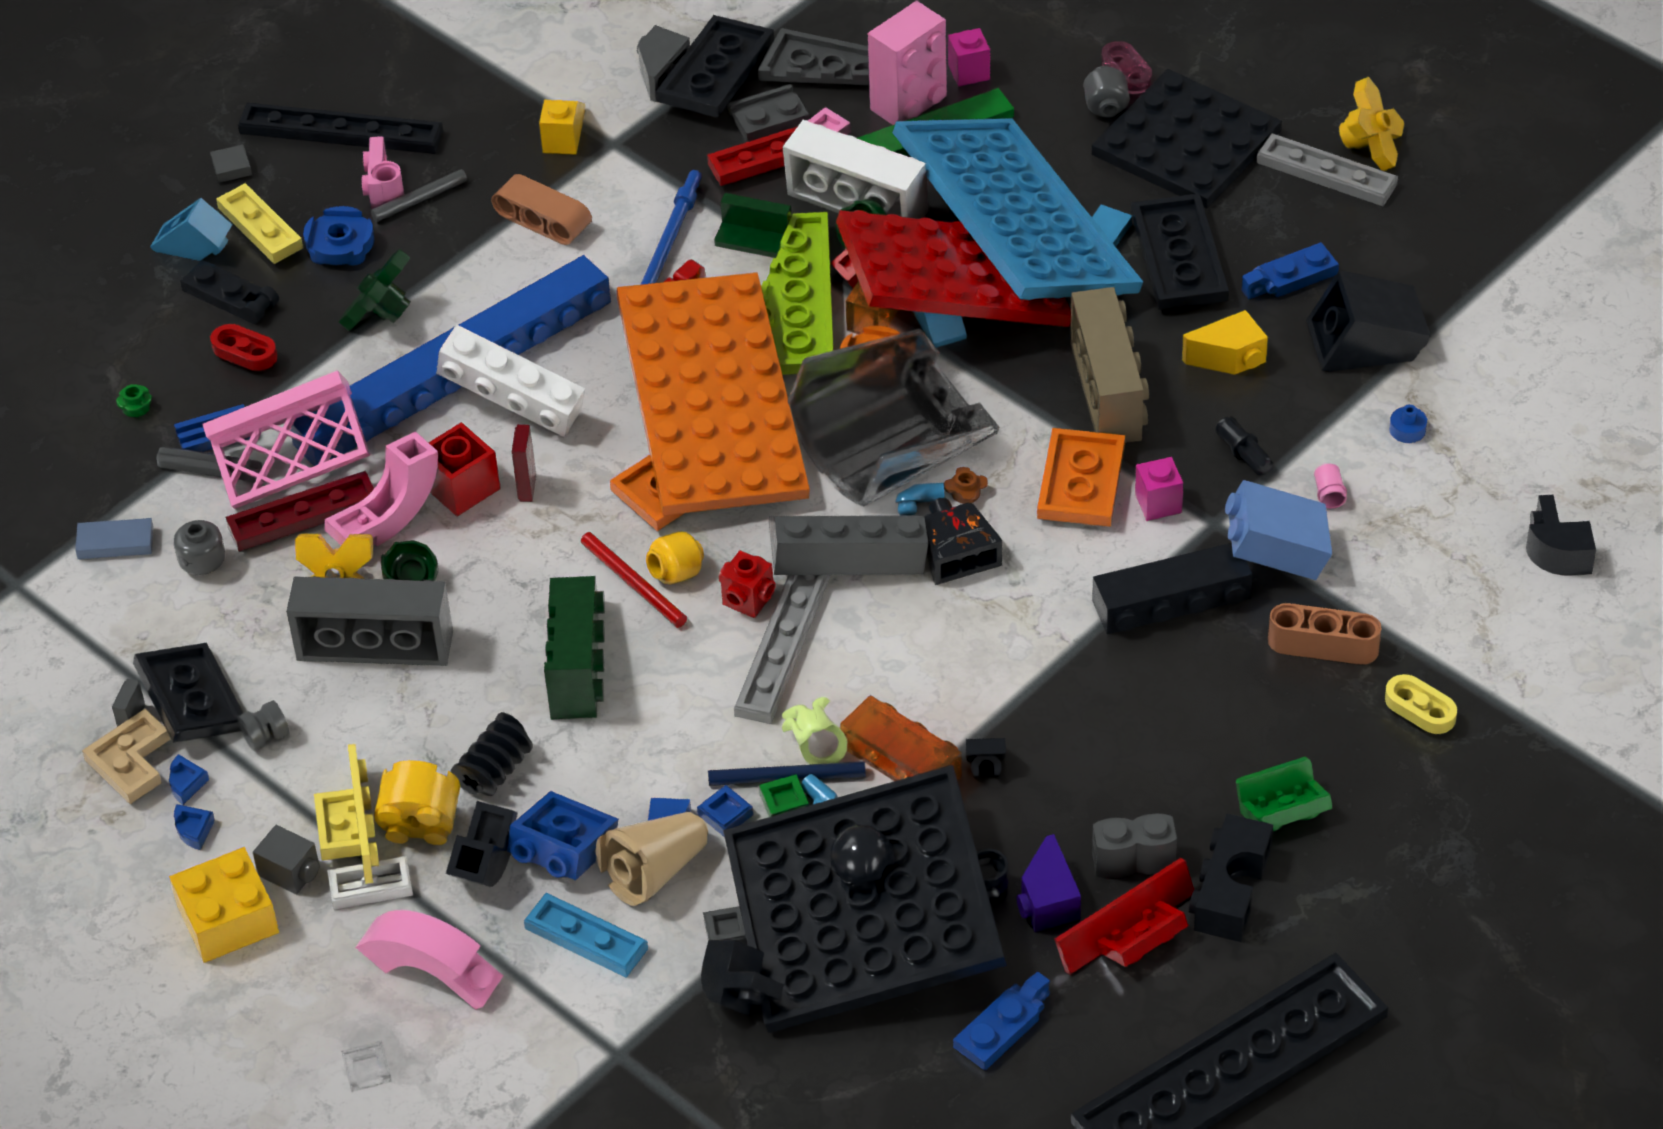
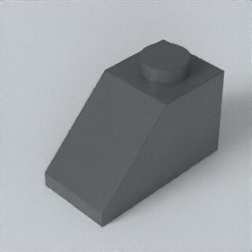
(658, 55)

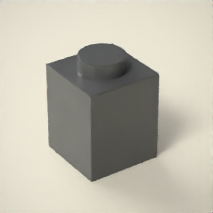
(286, 859)

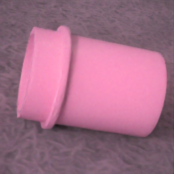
(1330, 486)

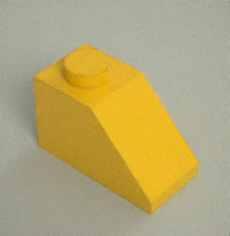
(561, 126)
(1226, 345)

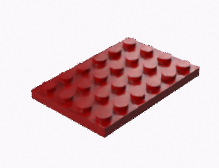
(935, 270)

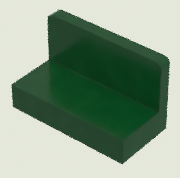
(752, 225)

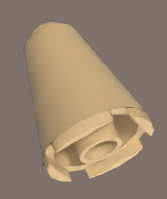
(649, 854)

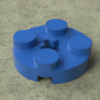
(349, 249)

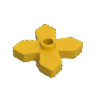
(1372, 125)
(320, 557)

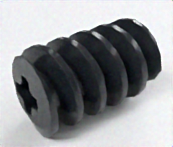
(493, 756)

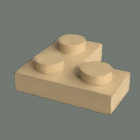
(122, 752)

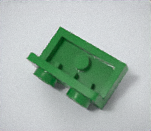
(1282, 794)

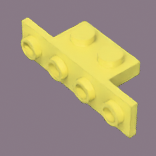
(342, 821)

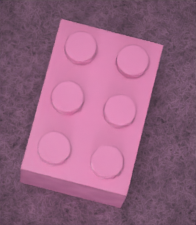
(907, 63)

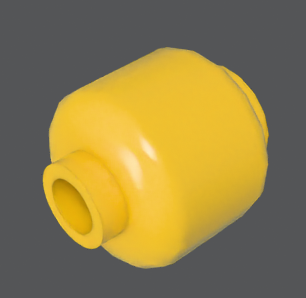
(675, 558)

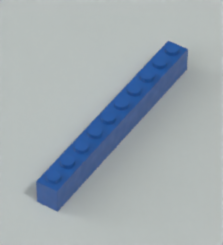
(413, 381)

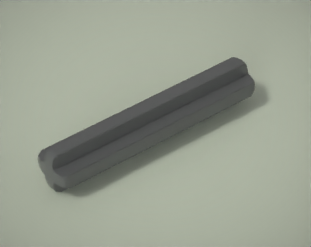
(200, 462)

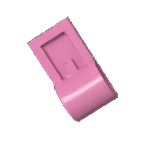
(383, 177)

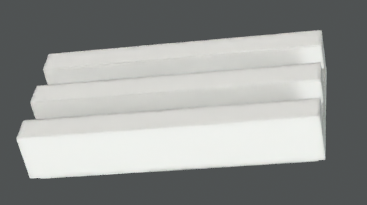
(380, 890)

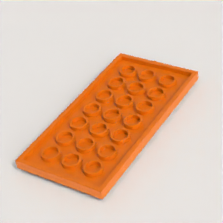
(711, 394)

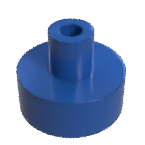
(1408, 424)

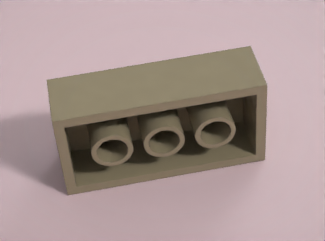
(1108, 364)

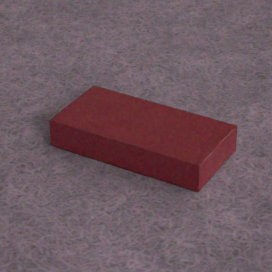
(524, 463)

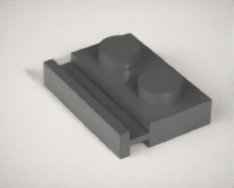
(768, 113)

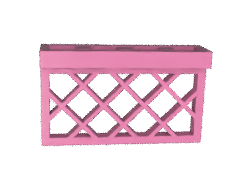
(285, 409)

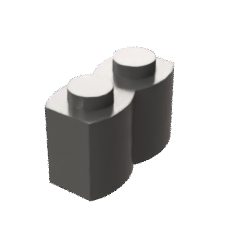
(1133, 846)

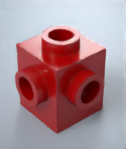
(746, 583)

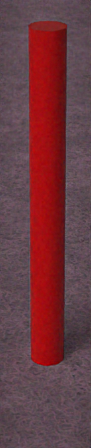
(633, 579)

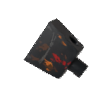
(960, 541)

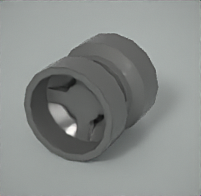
(263, 725)

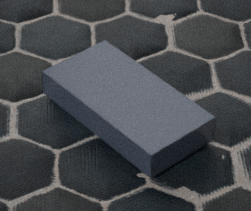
(114, 538)

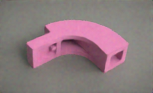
(397, 497)
(432, 946)

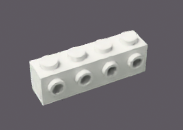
(510, 380)

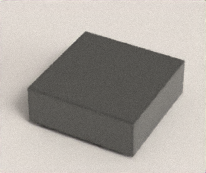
(231, 163)
(128, 701)
(725, 924)

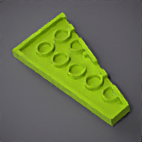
(800, 292)

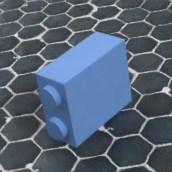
(1278, 529)

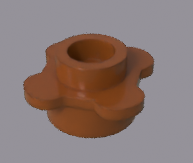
(965, 485)

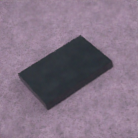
(189, 692)

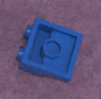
(559, 835)

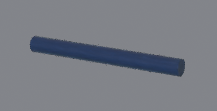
(769, 774)

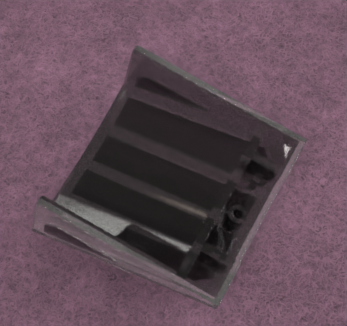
(882, 415)

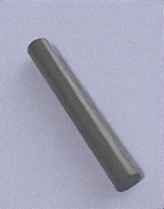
(419, 195)

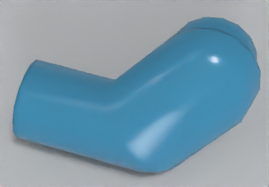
(918, 493)
(817, 789)

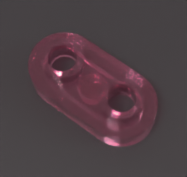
(1128, 60)

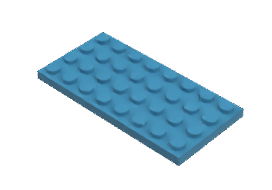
(1016, 207)

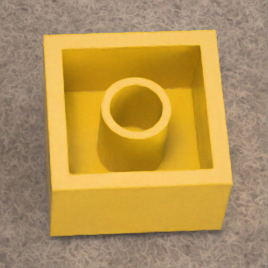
(224, 904)

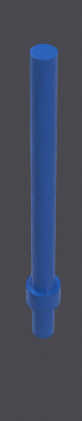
(683, 202)

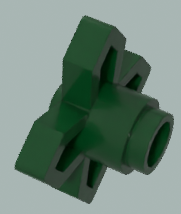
(379, 294)

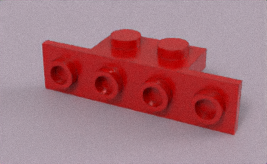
(1130, 923)

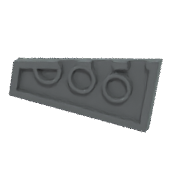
(814, 59)

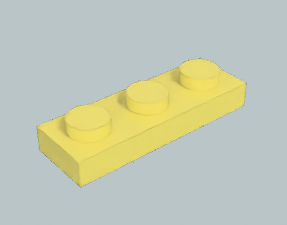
(259, 223)

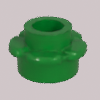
(134, 400)

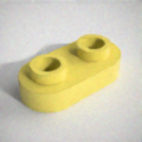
(1424, 706)

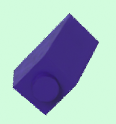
(1048, 889)

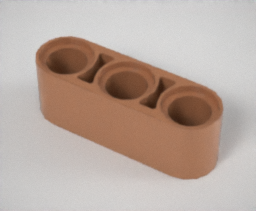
(541, 209)
(1324, 633)

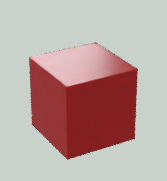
(464, 470)

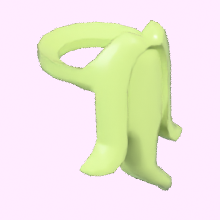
(813, 721)

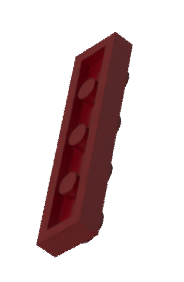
(297, 511)

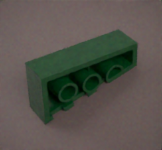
(573, 647)

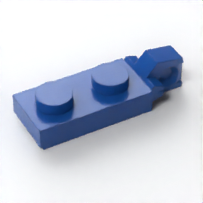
(1290, 272)
(1003, 1022)

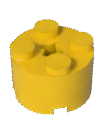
(417, 802)

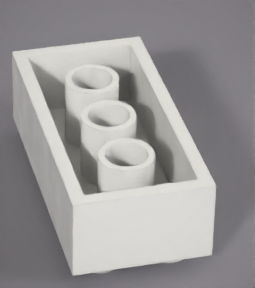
(841, 169)

